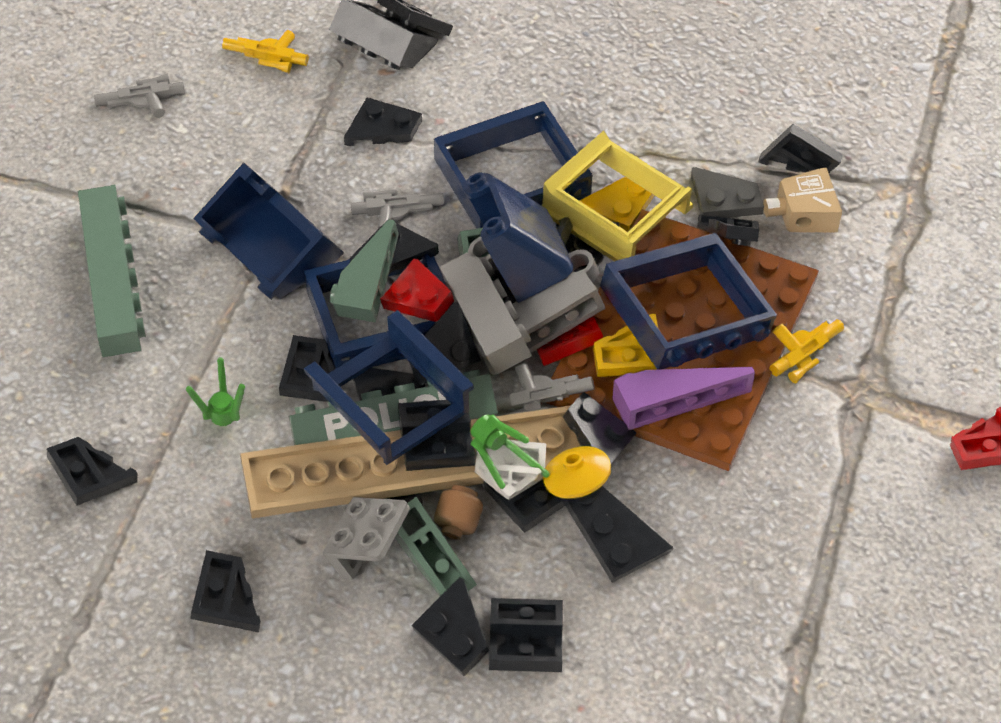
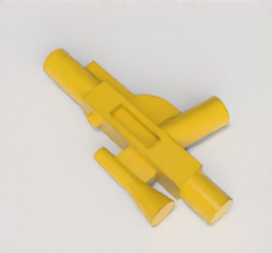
(269, 51)
(800, 346)

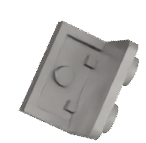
(364, 533)

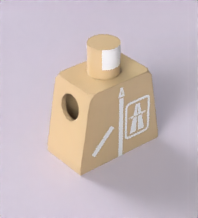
(806, 203)

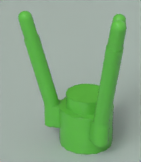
(221, 406)
(490, 434)

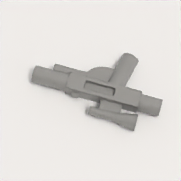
(144, 95)
(394, 206)
(540, 390)

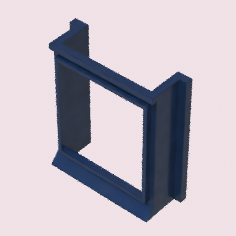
(424, 357)

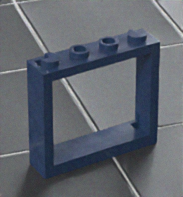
(501, 131)
(673, 260)
(327, 277)

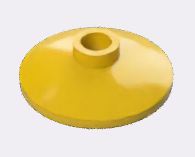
(577, 472)

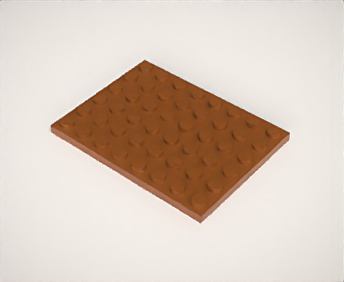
(692, 305)

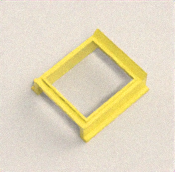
(592, 226)

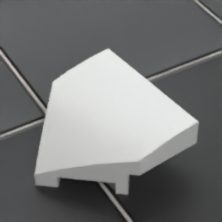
(513, 470)

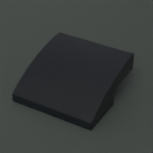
(445, 448)
(526, 635)

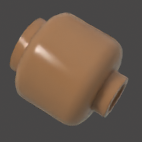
(458, 512)

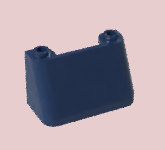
(265, 233)
(518, 236)

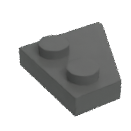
(725, 195)

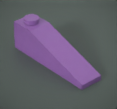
(670, 392)

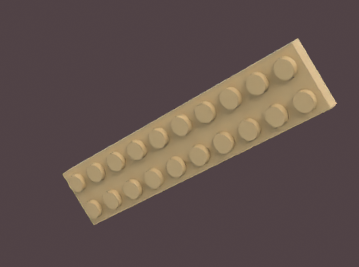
(346, 468)

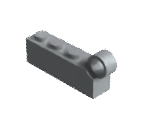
(559, 306)
(484, 308)

